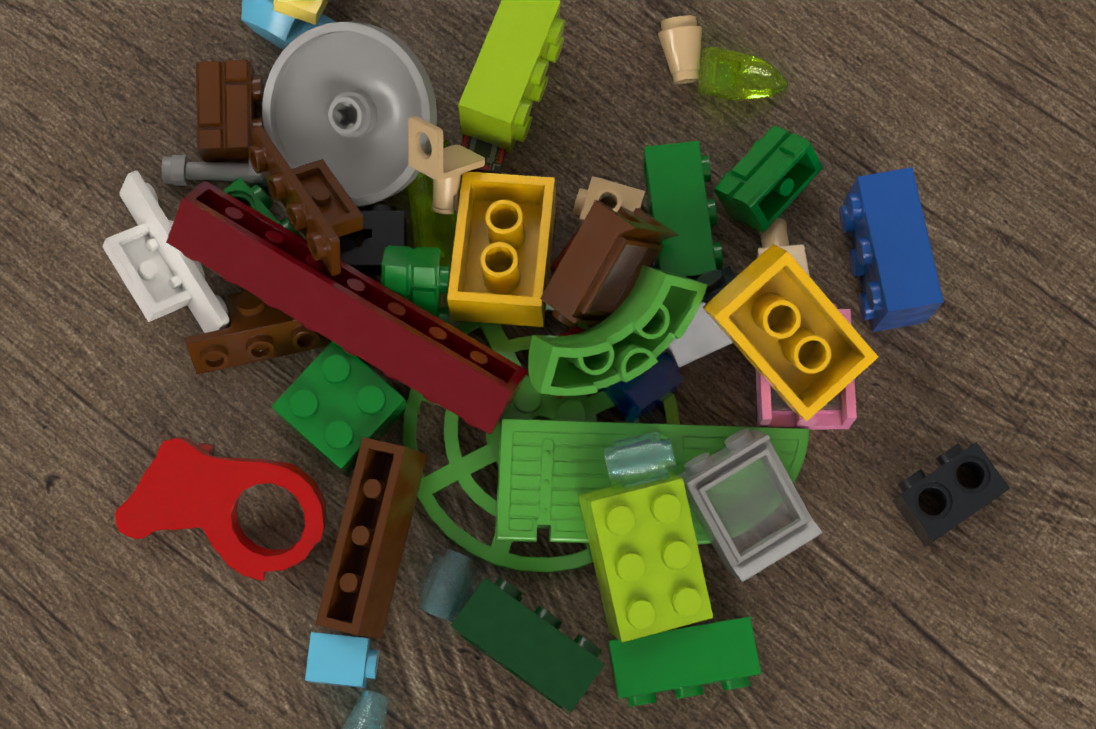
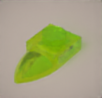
(737, 75)

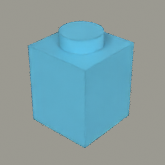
(341, 660)

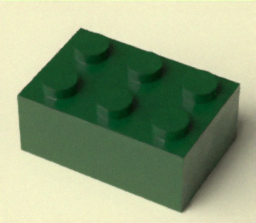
(528, 643)

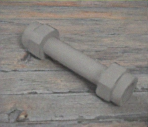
(178, 171)

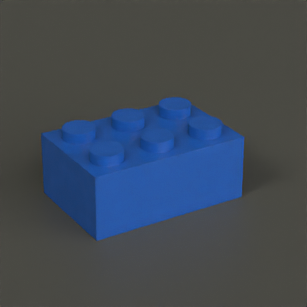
(890, 250)

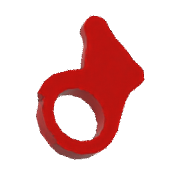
(200, 490)

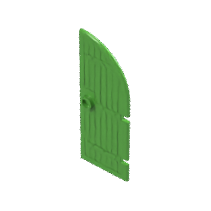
(554, 461)

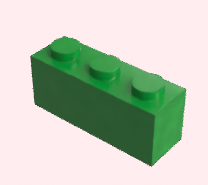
(678, 199)
(684, 661)

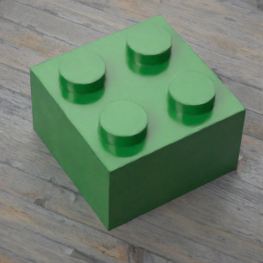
(338, 405)

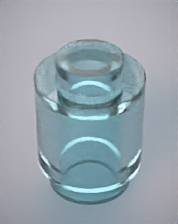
(639, 459)
(447, 585)

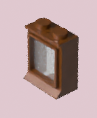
(603, 264)

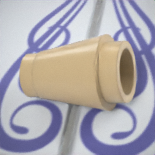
(682, 47)

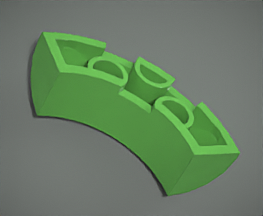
(621, 344)

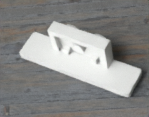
(154, 270)

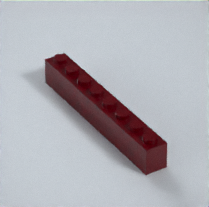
(346, 307)

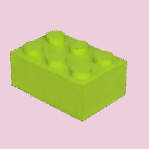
(511, 71)
(646, 557)

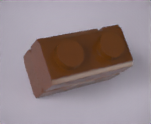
(226, 109)

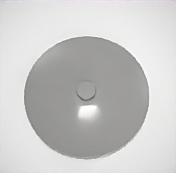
(348, 100)

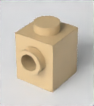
(609, 193)

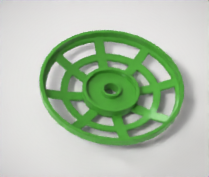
(525, 405)

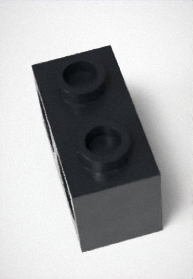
(954, 500)

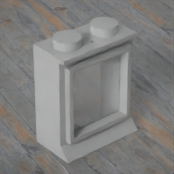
(747, 504)

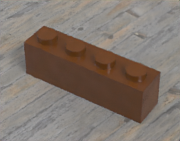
(371, 538)

